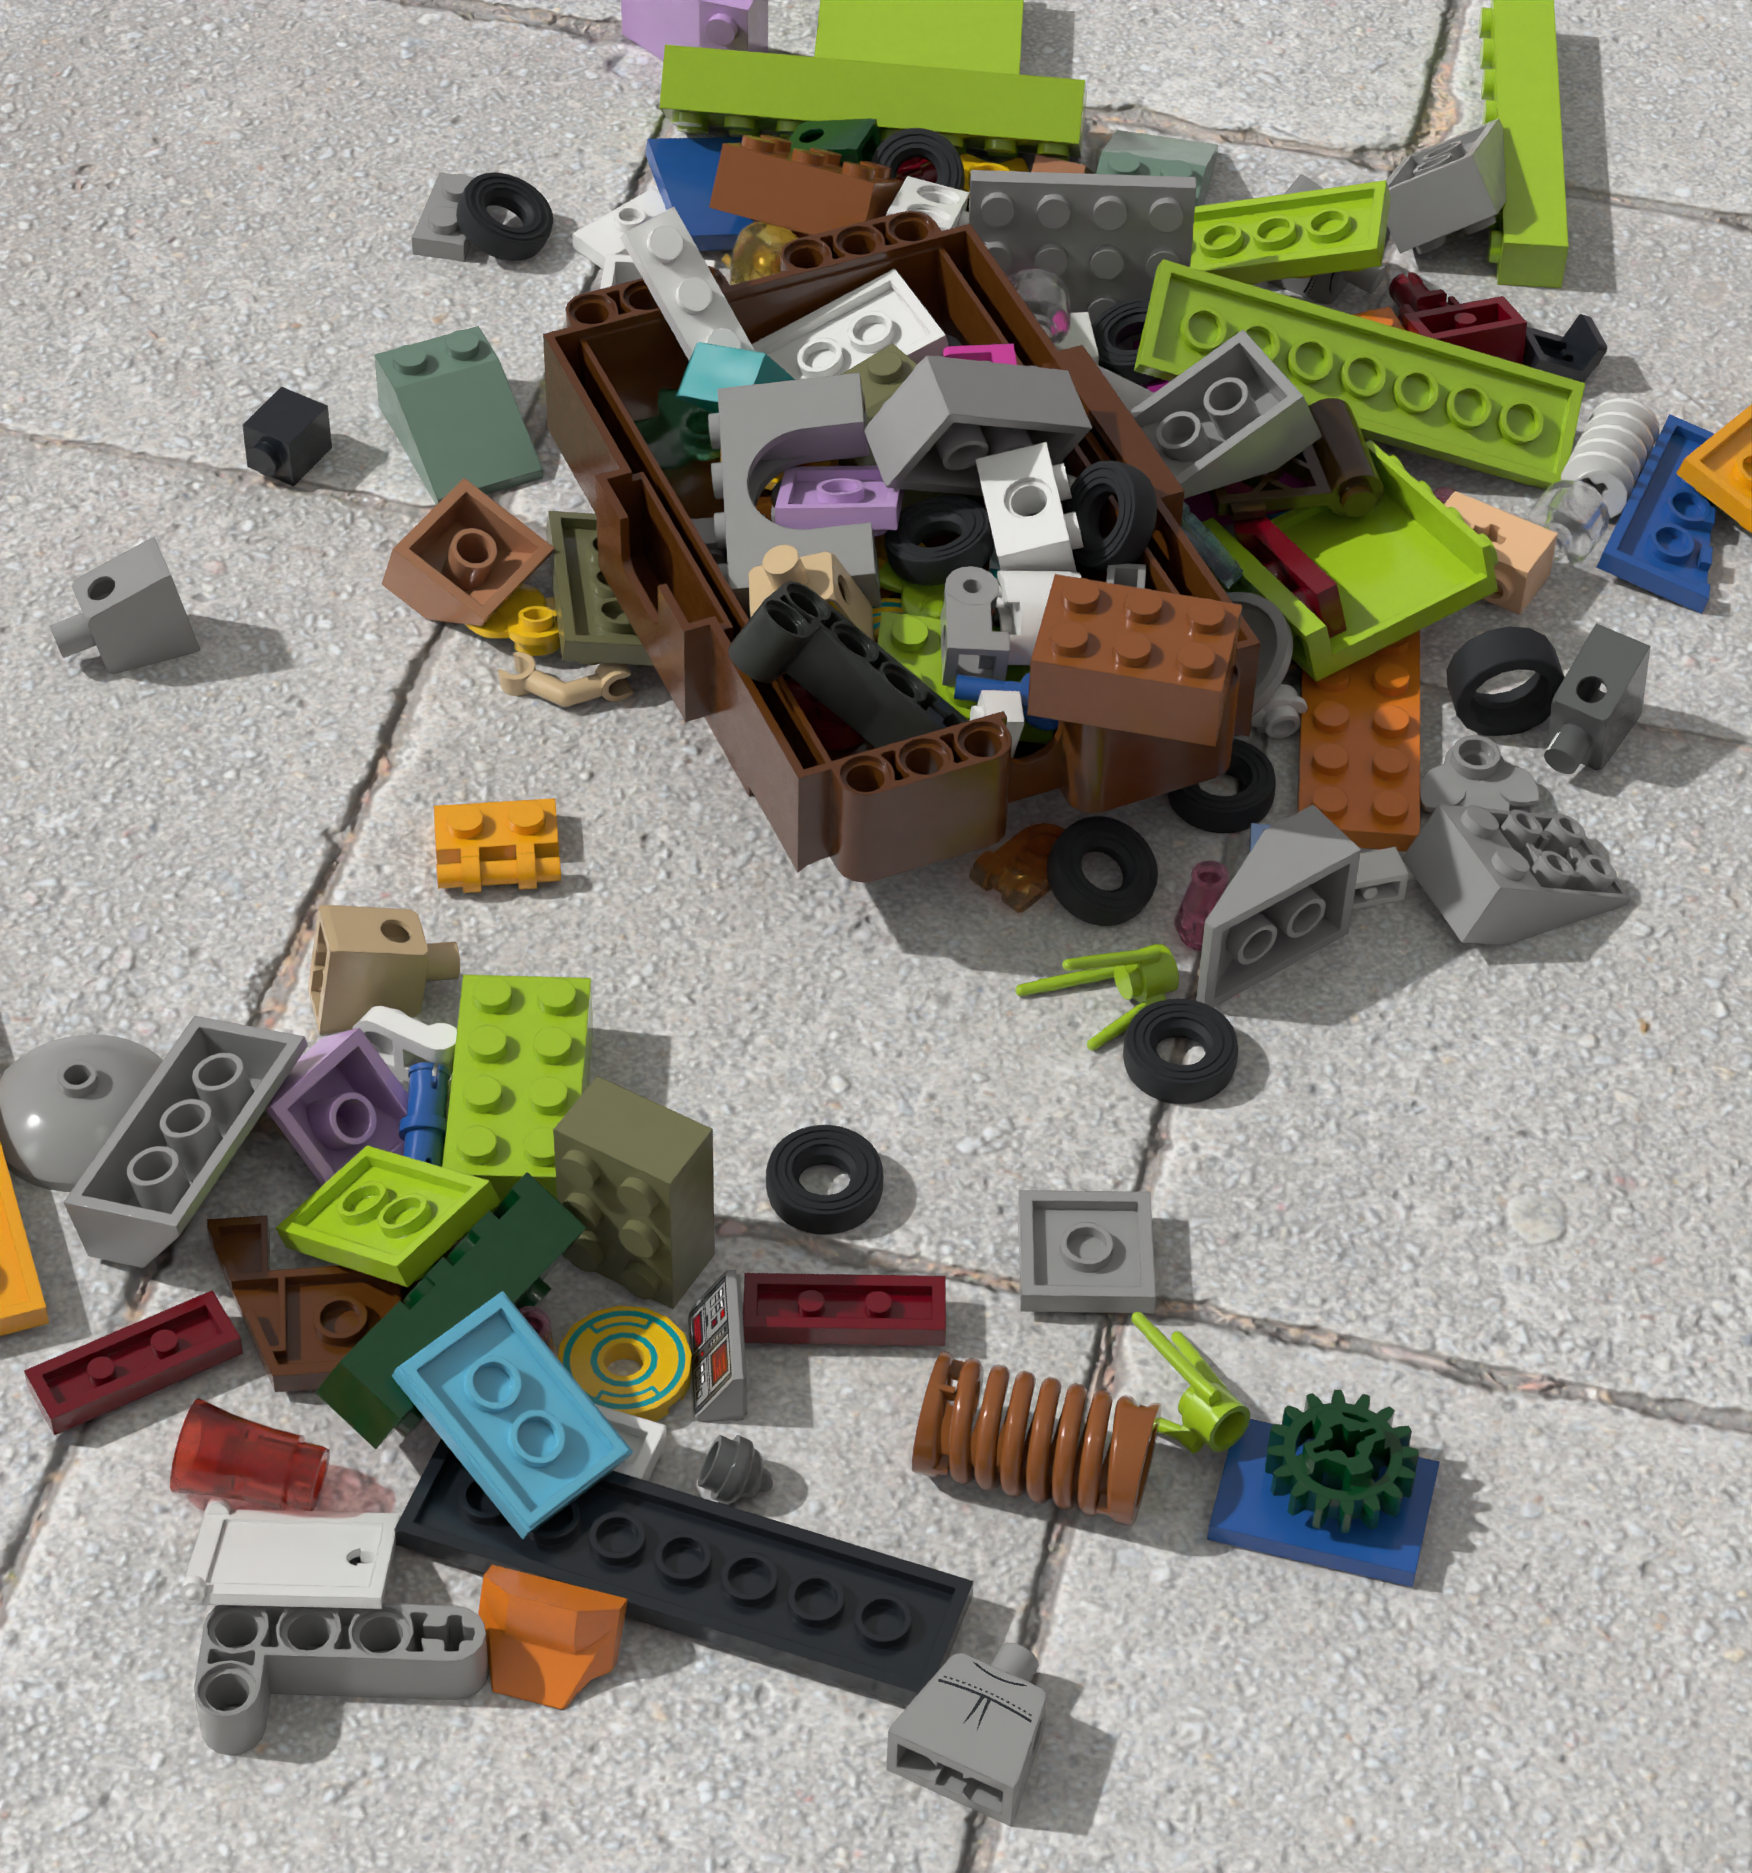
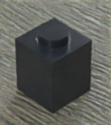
(287, 436)

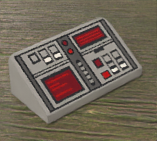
(718, 1352)

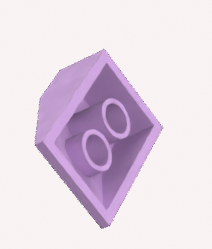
(696, 23)

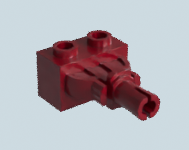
(1480, 325)

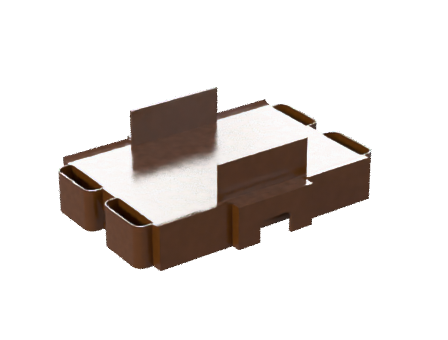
(859, 804)

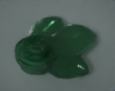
(678, 432)

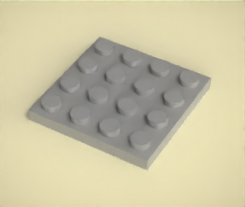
(1087, 229)

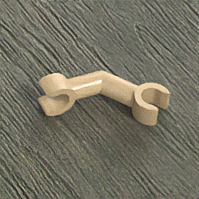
(607, 681)

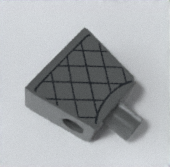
(1590, 723)

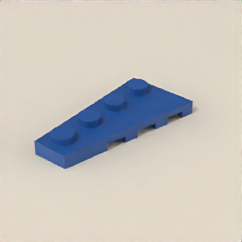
(1665, 525)

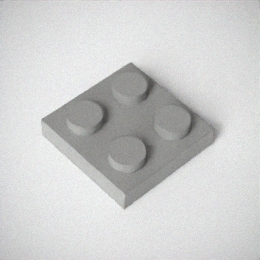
(1086, 1251)

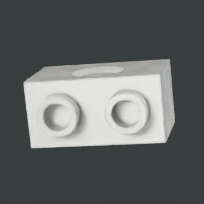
(1026, 484)

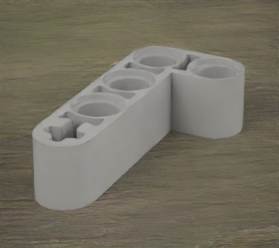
(434, 1656)

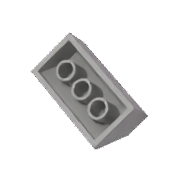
(178, 1138)

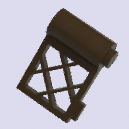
(1334, 466)

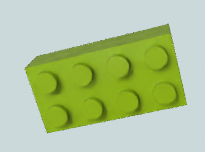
(516, 1075)

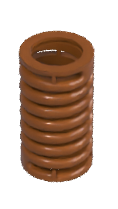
(1033, 1463)

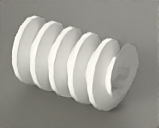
(1614, 450)

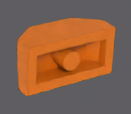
(547, 1635)

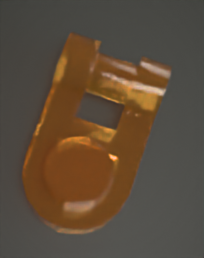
(1027, 857)

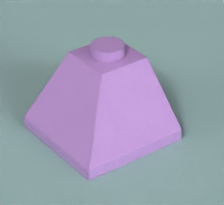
(339, 1103)

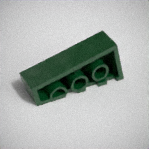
(501, 1253)

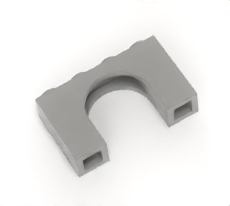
(762, 435)

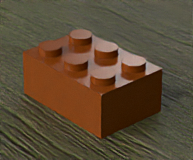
(799, 186)
(1134, 660)

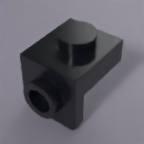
(1568, 355)

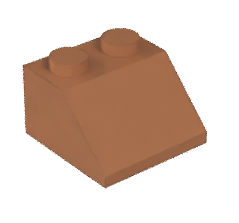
(464, 558)

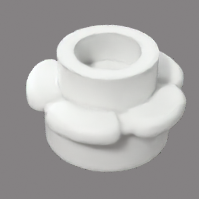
(1281, 713)

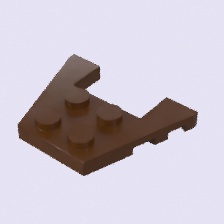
(301, 1315)

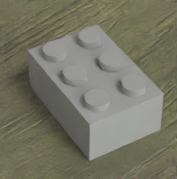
(967, 411)

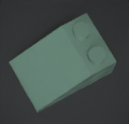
(1159, 156)
(456, 414)

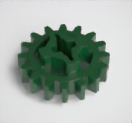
(1341, 1461)

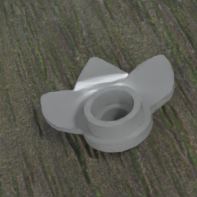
(1477, 776)

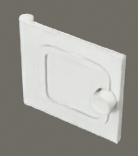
(290, 1558)

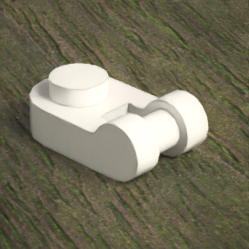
(406, 1041)

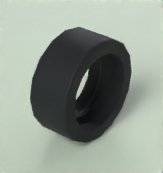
(1497, 653)

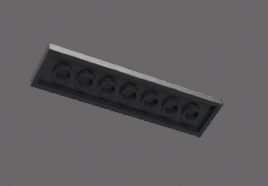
(711, 1575)

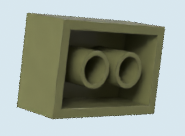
(640, 1189)

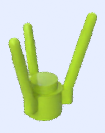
(1138, 974)
(1207, 1406)

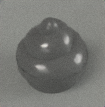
(734, 1470)

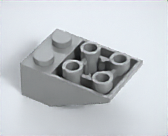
(1510, 873)

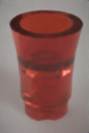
(246, 1460)

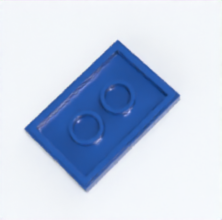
(685, 179)
(1258, 1521)

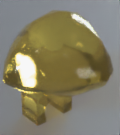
(757, 252)

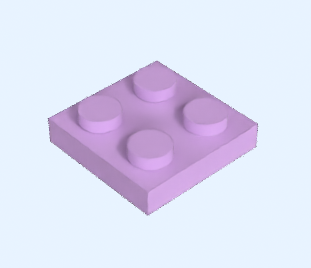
(837, 497)

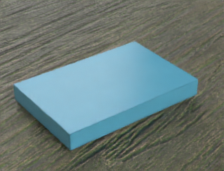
(512, 1414)

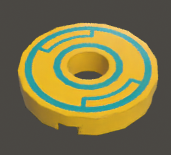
(636, 1336)

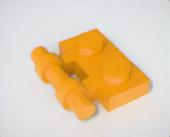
(497, 844)

